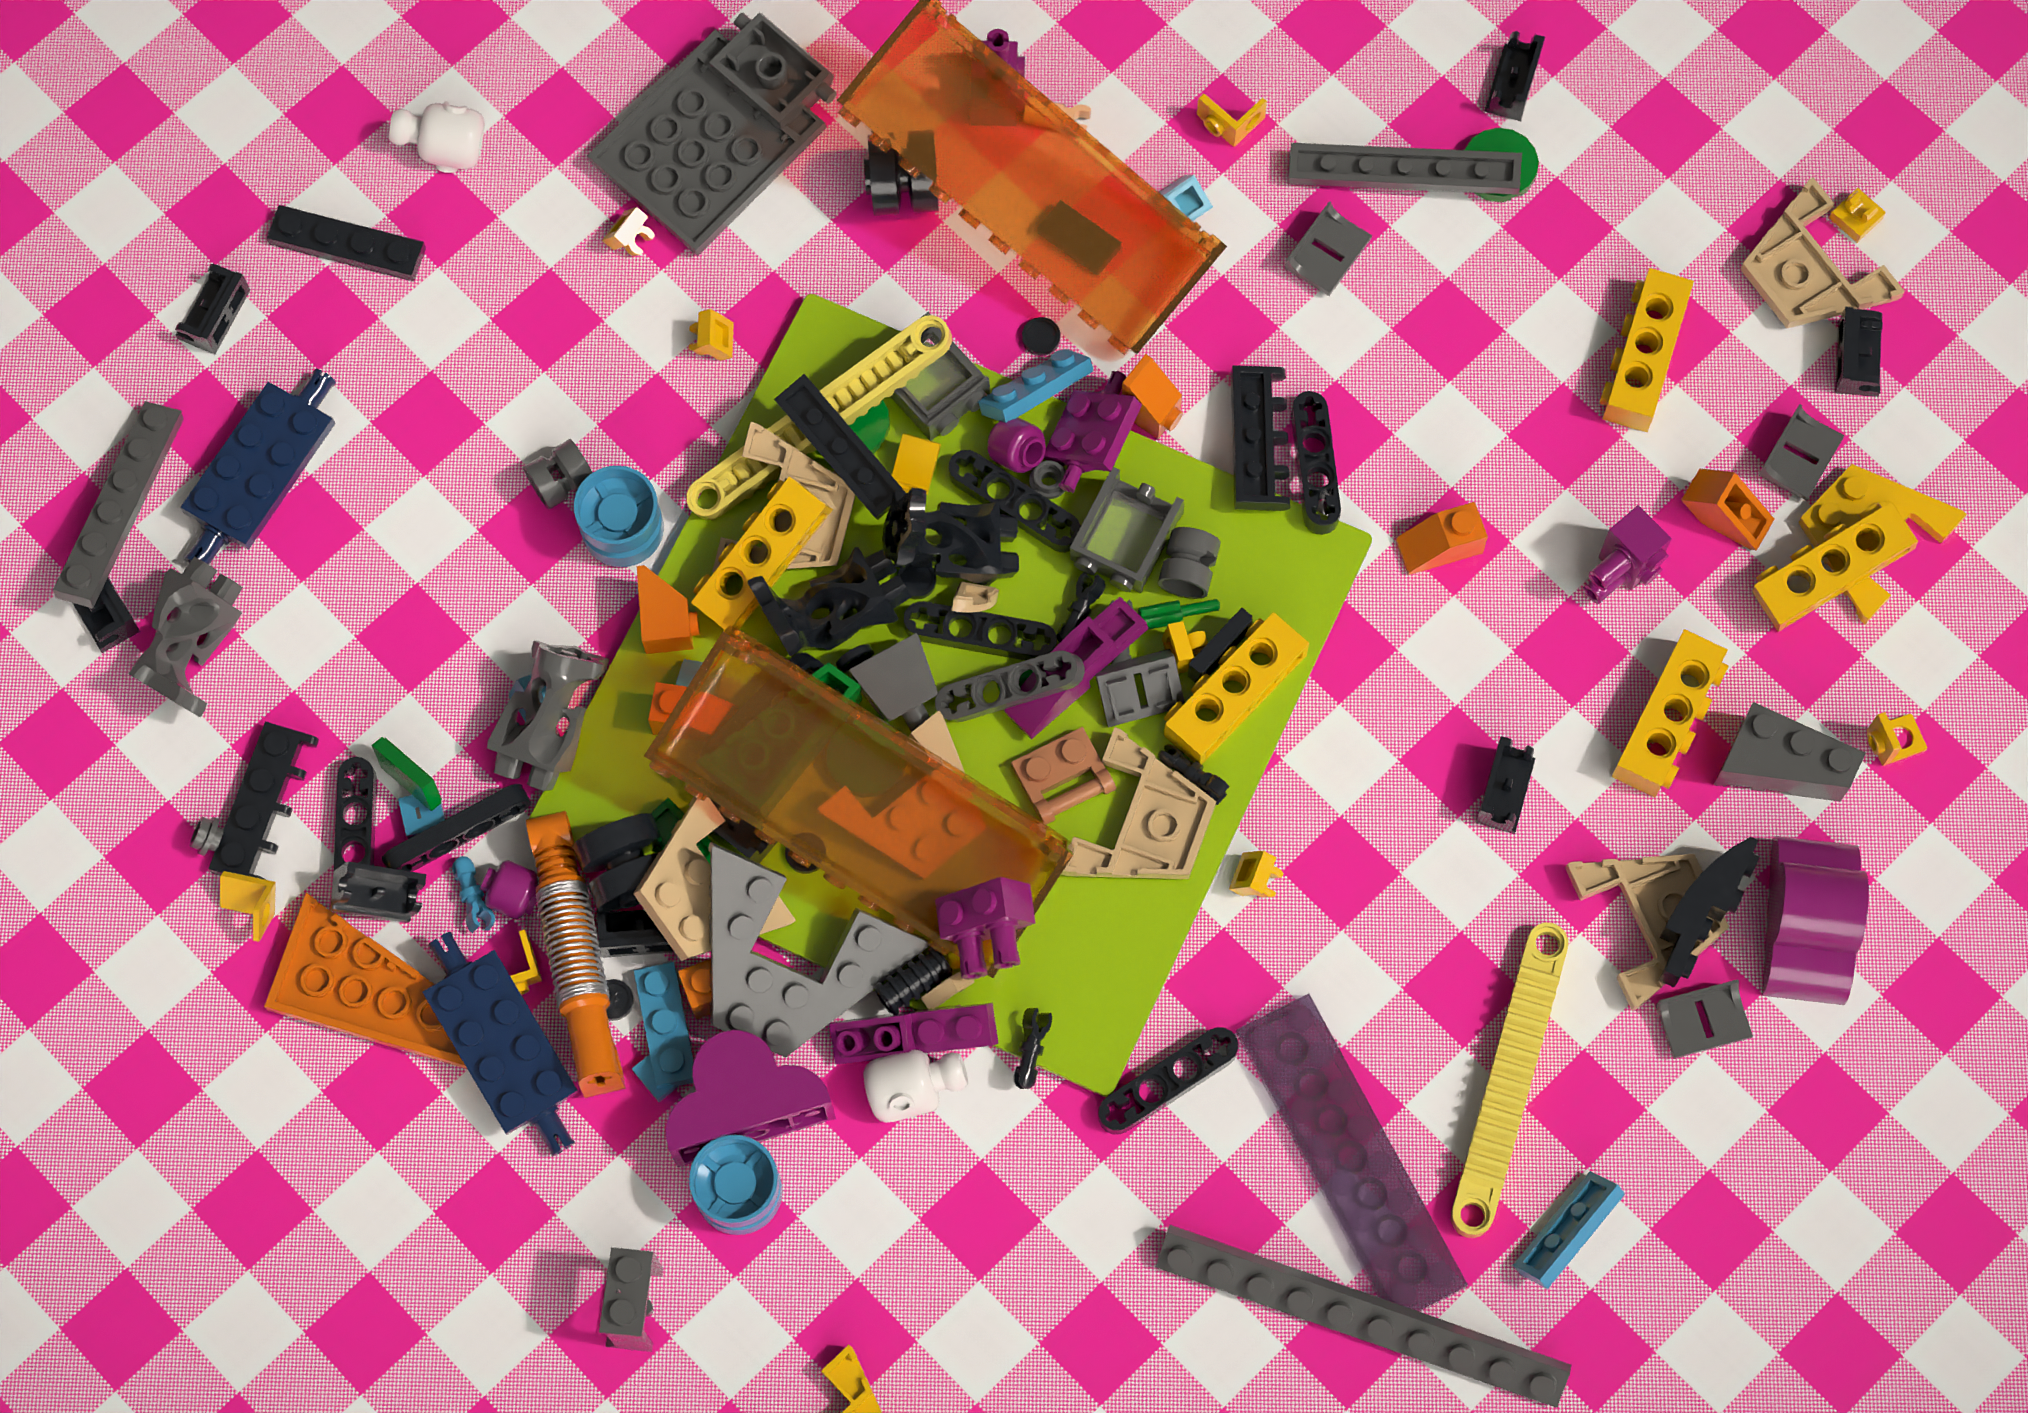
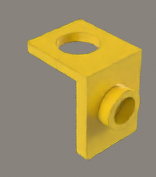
(1223, 125)
(915, 462)
(1885, 742)
(249, 896)
(530, 976)

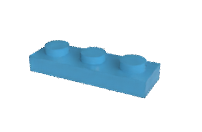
(1035, 385)
(665, 1025)
(1568, 1229)

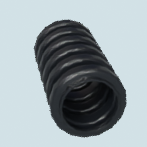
(913, 981)

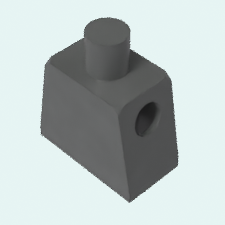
(897, 682)

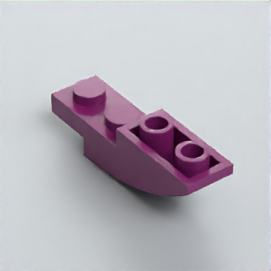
(1096, 644)
(920, 1030)

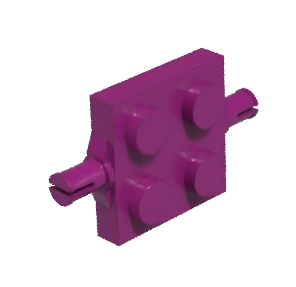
(1092, 430)

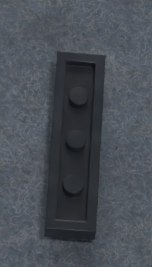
(346, 243)
(839, 445)

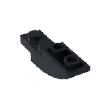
(1709, 896)

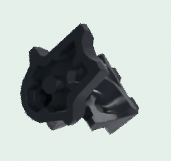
(974, 542)
(848, 593)

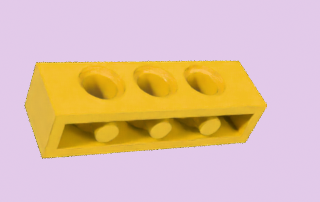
(1669, 297)
(807, 515)
(1787, 607)
(1692, 657)
(1202, 738)

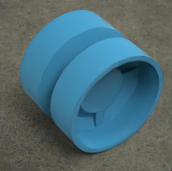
(619, 516)
(736, 1184)

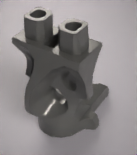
(192, 614)
(538, 740)

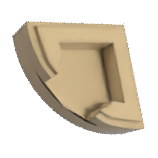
(974, 597)
(946, 990)

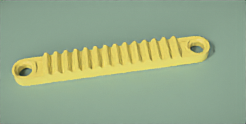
(850, 396)
(1509, 1080)

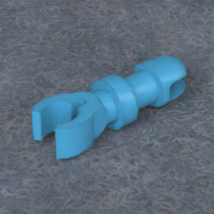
(464, 872)

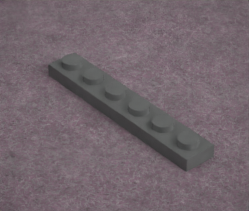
(1405, 168)
(118, 505)

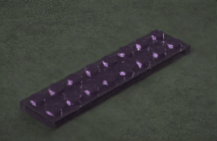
(1350, 1156)

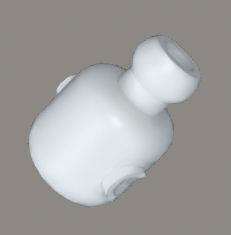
(444, 135)
(910, 1084)

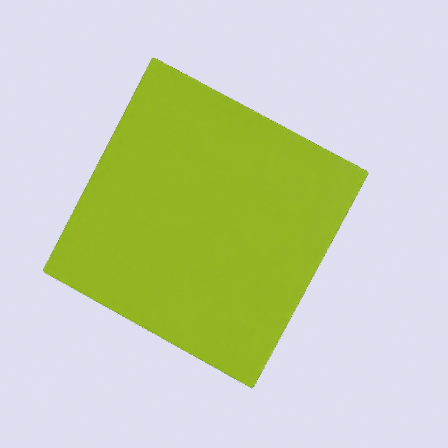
(1096, 940)

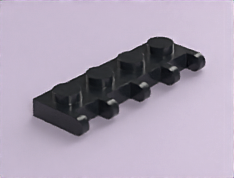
(1255, 438)
(260, 800)

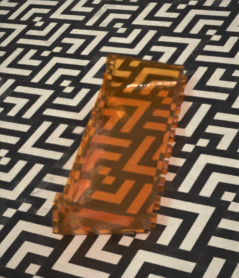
(1029, 176)
(847, 790)

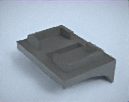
(1336, 235)
(1810, 439)
(1120, 693)
(1723, 1012)

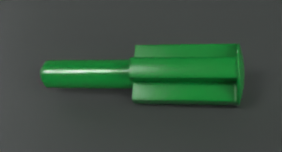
(1171, 612)

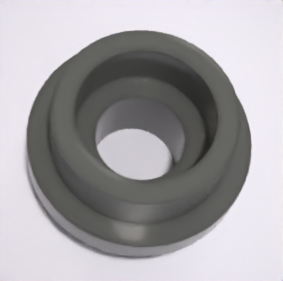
(1043, 470)
(206, 835)

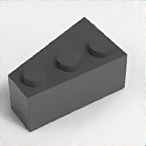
(1788, 757)

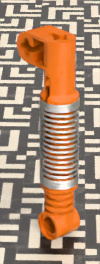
(583, 991)

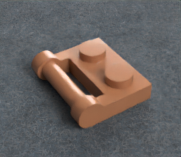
(1057, 765)

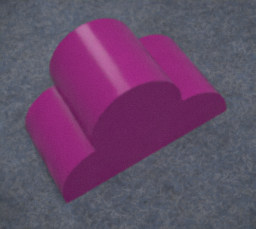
(1814, 920)
(743, 1095)

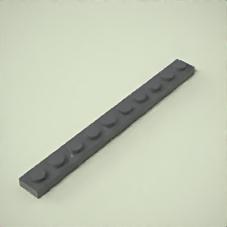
(1364, 1316)

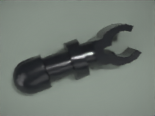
(1079, 609)
(1207, 782)
(1025, 1074)

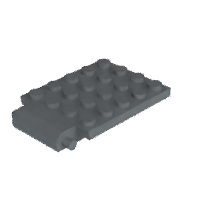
(717, 130)

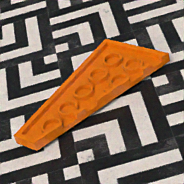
(355, 987)

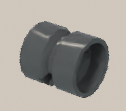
(571, 466)
(1190, 558)

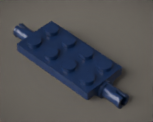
(258, 466)
(501, 1043)

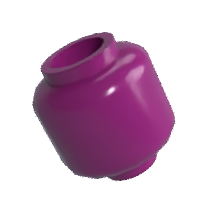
(1016, 445)
(510, 889)

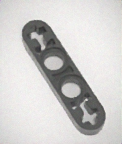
(1010, 691)

